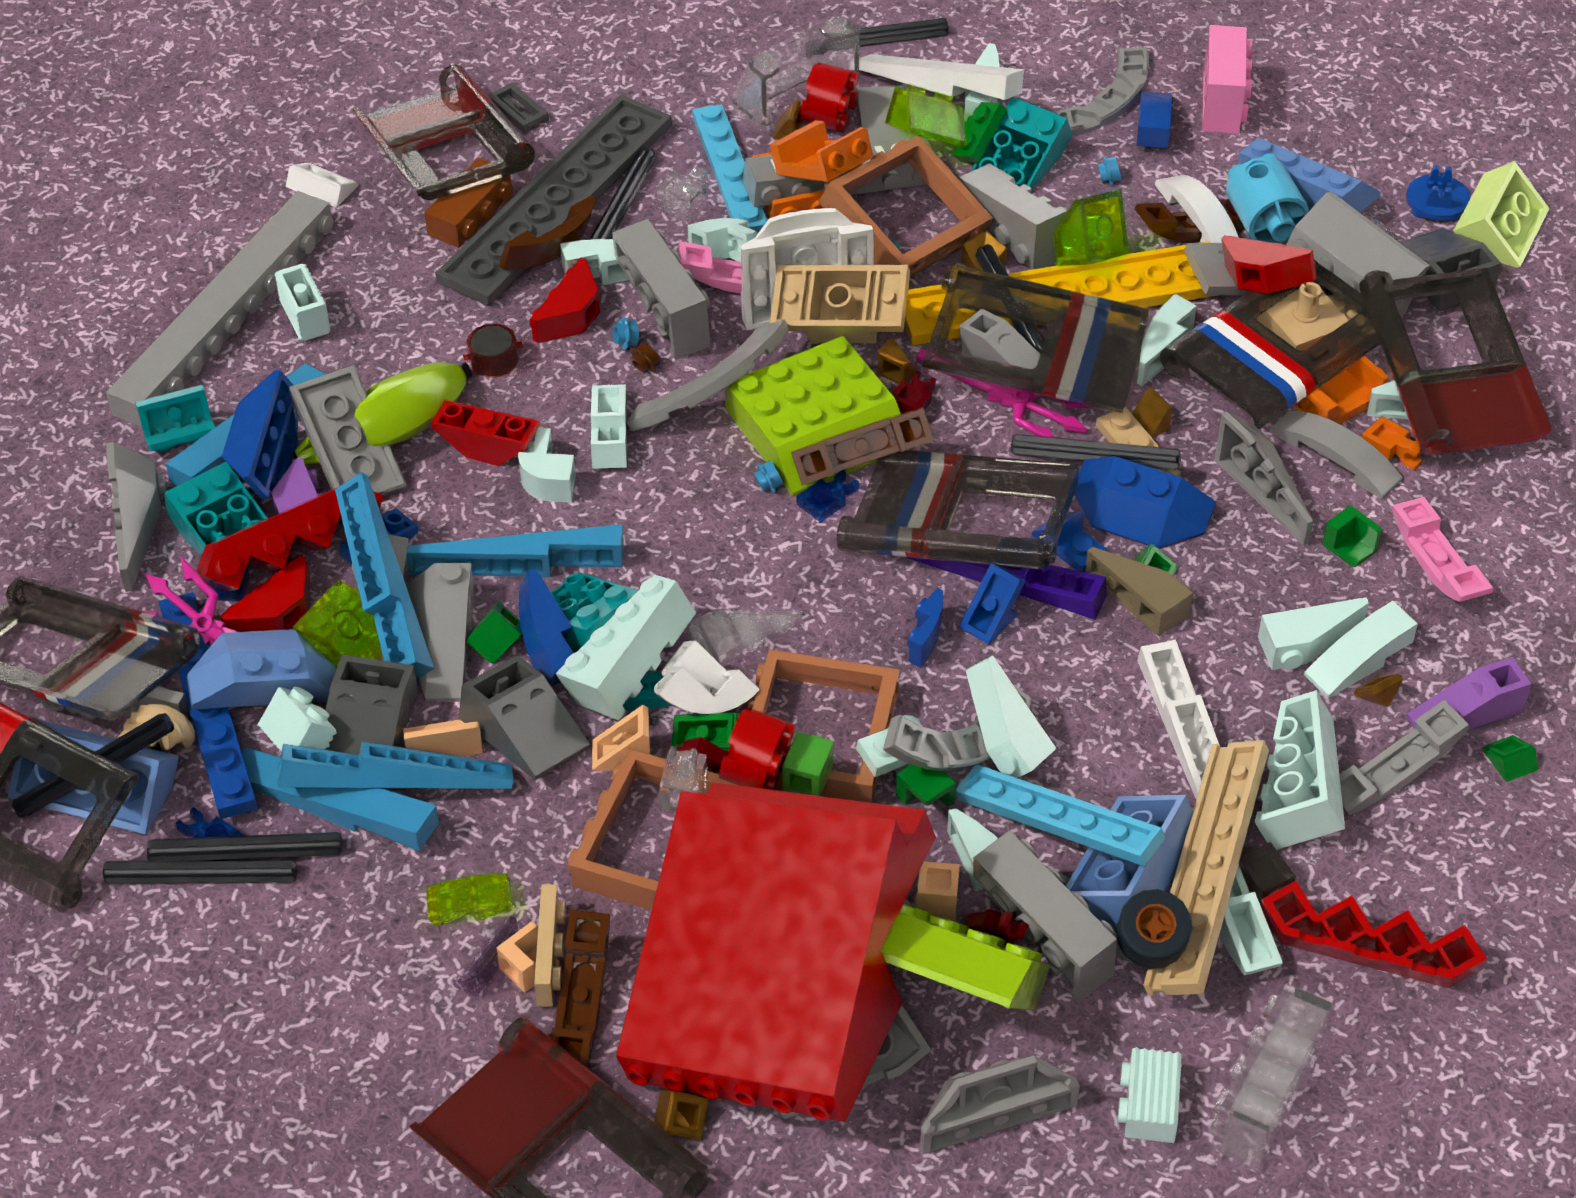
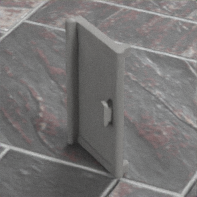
(873, 110)

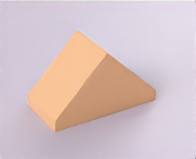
(615, 742)

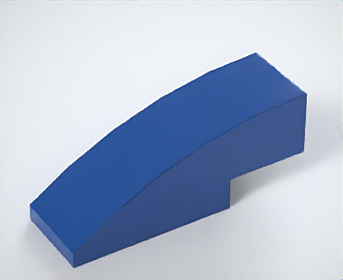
(1154, 119)
(543, 627)

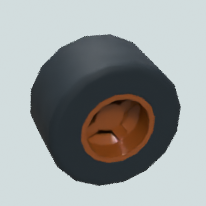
(1157, 913)

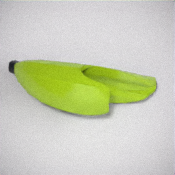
(402, 404)

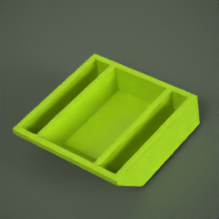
(806, 402)
(964, 961)

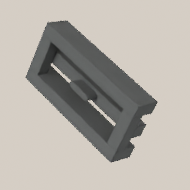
(514, 110)

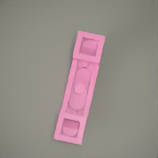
(710, 270)
(1436, 556)

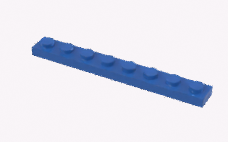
(215, 734)

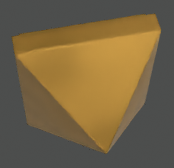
(1381, 689)

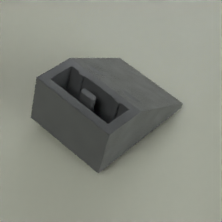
(1452, 253)
(370, 702)
(522, 717)

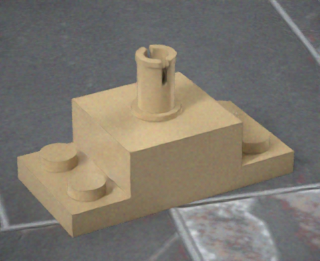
(841, 300)
(1306, 316)

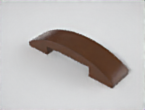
(1175, 225)
(529, 251)
(862, 445)
(582, 983)

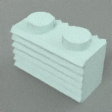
(302, 302)
(296, 721)
(1152, 1095)

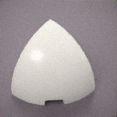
(700, 683)

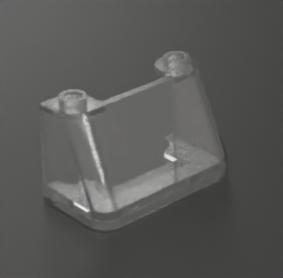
(788, 65)

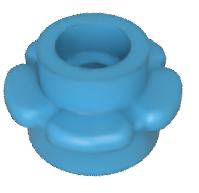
(1109, 170)
(626, 333)
(768, 477)

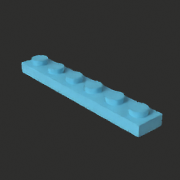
(727, 164)
(1060, 814)

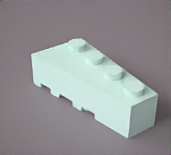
(627, 647)
(1304, 777)

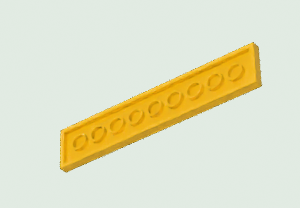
(1133, 278)

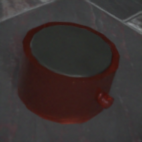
(492, 350)

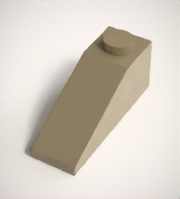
(1144, 590)

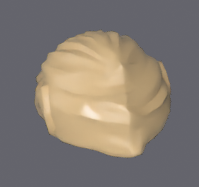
(183, 729)

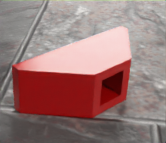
(1267, 265)
(568, 307)
(483, 433)
(275, 603)

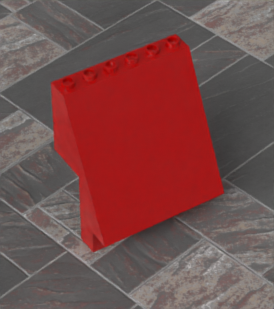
(768, 948)

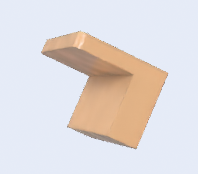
(445, 738)

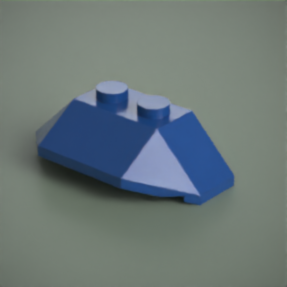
(263, 435)
(1141, 502)

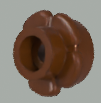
(644, 357)

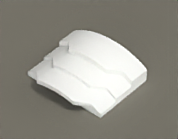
(797, 239)

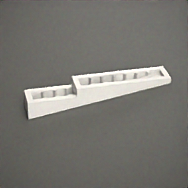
(947, 77)
(1179, 708)

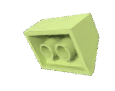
(1504, 214)

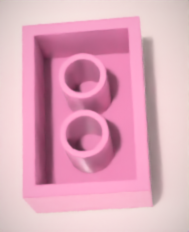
(1226, 79)

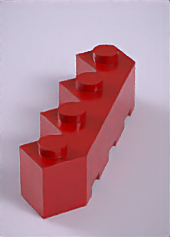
(270, 540)
(1391, 947)

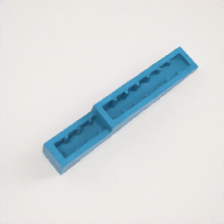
(208, 450)
(520, 553)
(380, 577)
(388, 768)
(374, 809)

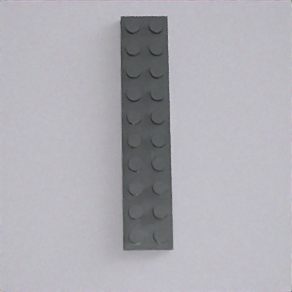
(579, 170)

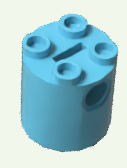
(1265, 199)

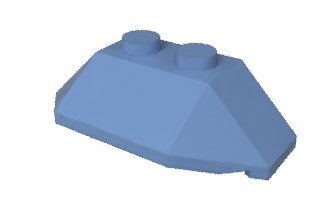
(253, 664)

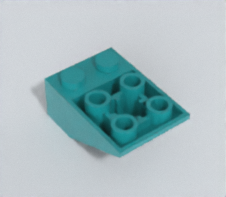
(1027, 142)
(211, 507)
(589, 604)

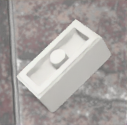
(320, 183)

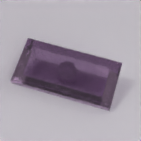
(485, 961)

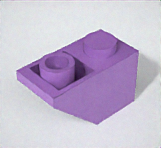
(294, 487)

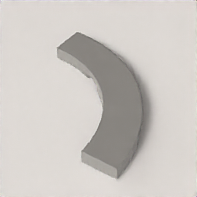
(1116, 97)
(713, 381)
(937, 749)

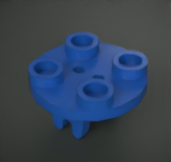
(1437, 196)

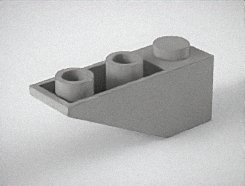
(995, 339)

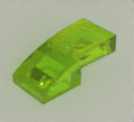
(474, 895)

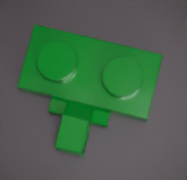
(979, 131)

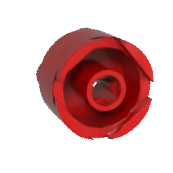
(830, 96)
(756, 750)

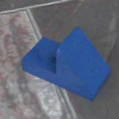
(1073, 541)
(992, 604)

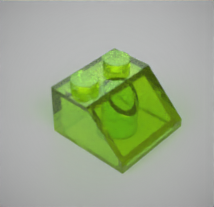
(927, 115)
(1092, 230)
(340, 626)

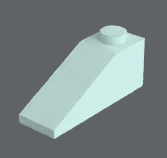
(1305, 633)
(1006, 723)

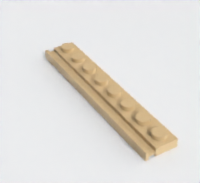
(1211, 860)

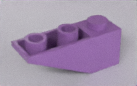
(1483, 695)

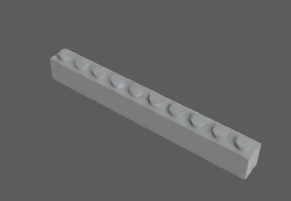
(222, 305)

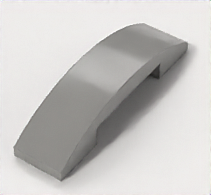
(1342, 446)
(1404, 760)

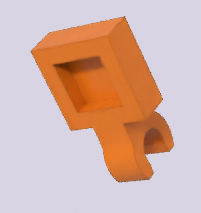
(1393, 439)

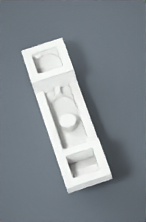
(1200, 206)

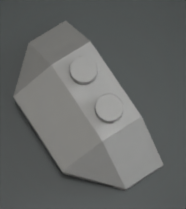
(996, 1100)

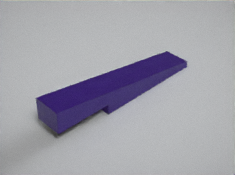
(1055, 586)

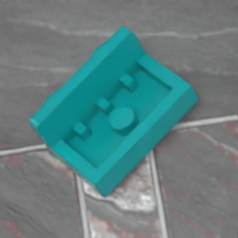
(175, 418)

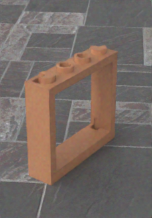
(942, 181)
(837, 674)
(605, 879)

